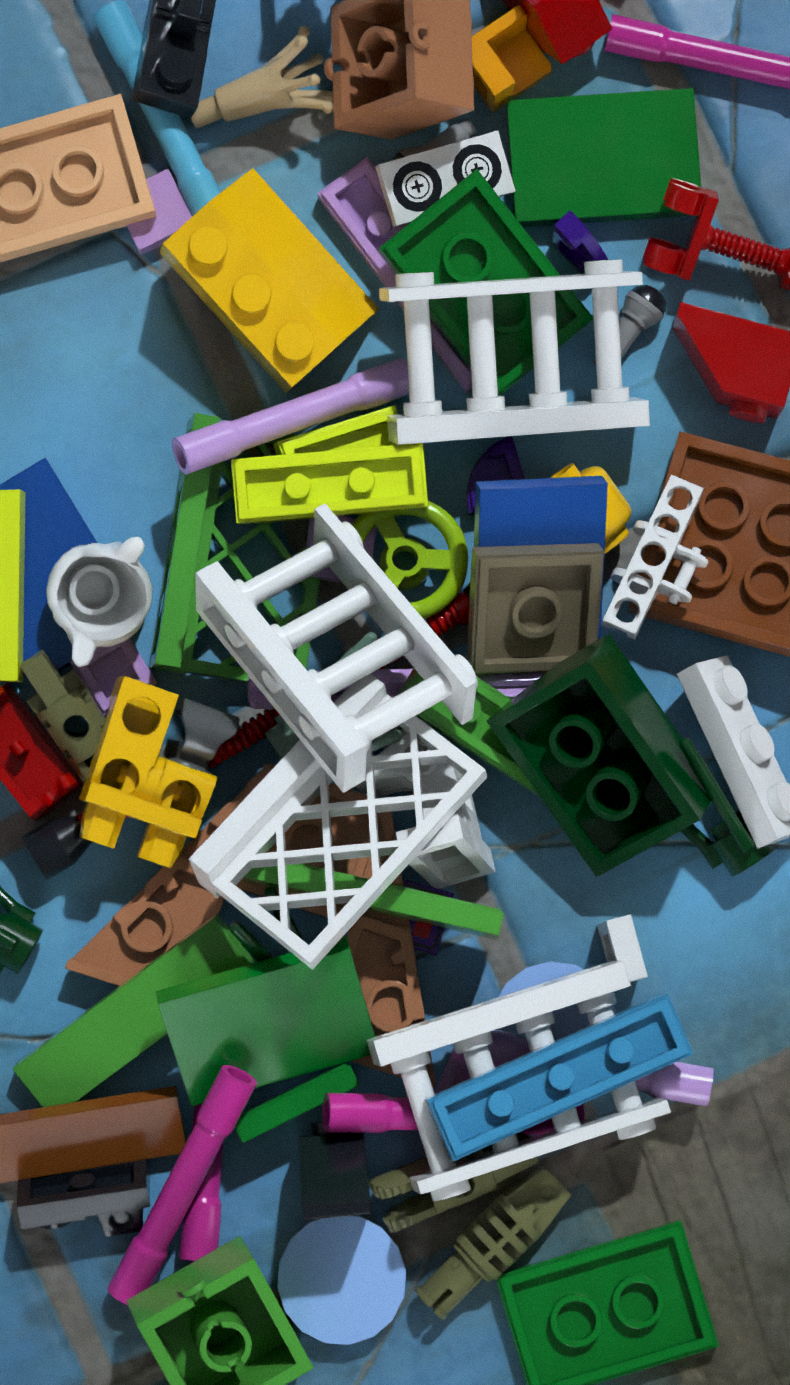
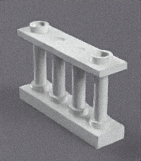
(548, 406)
(304, 695)
(470, 1034)

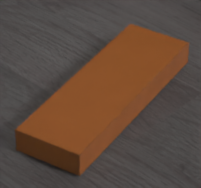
(90, 1134)

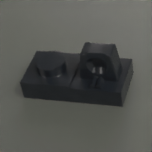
(173, 55)
(110, 1192)

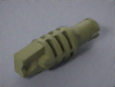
(495, 1239)

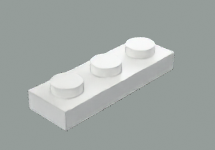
(740, 747)

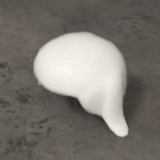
(99, 595)

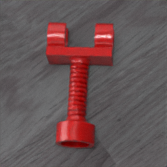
(702, 203)

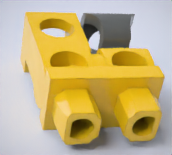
(138, 783)

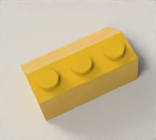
(268, 279)

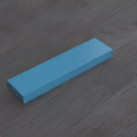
(559, 1076)

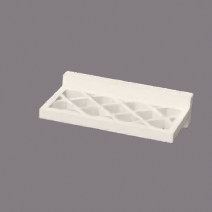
(287, 797)

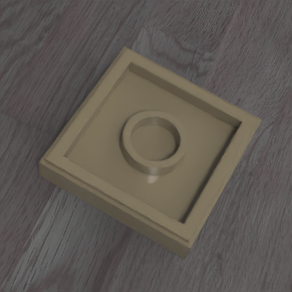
(532, 605)

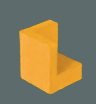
(506, 60)

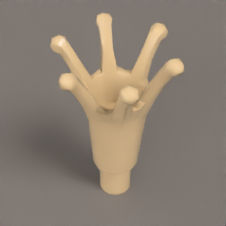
(268, 88)

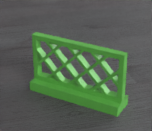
(189, 553)

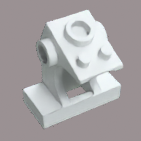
(458, 847)

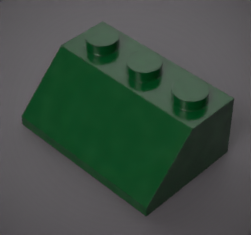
(602, 756)

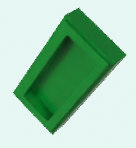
(295, 1101)

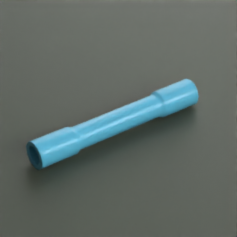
(124, 44)

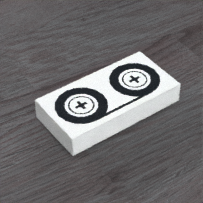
(423, 178)

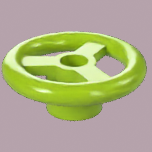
(452, 560)

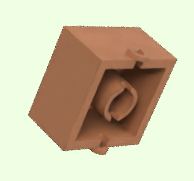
(400, 65)

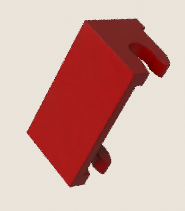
(31, 760)

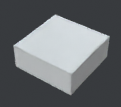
(622, 944)

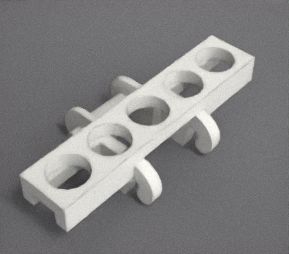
(671, 544)

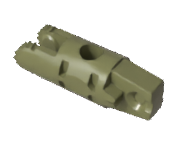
(59, 699)
(422, 1205)

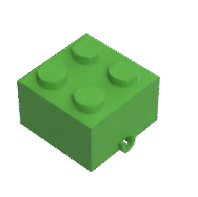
(219, 1324)

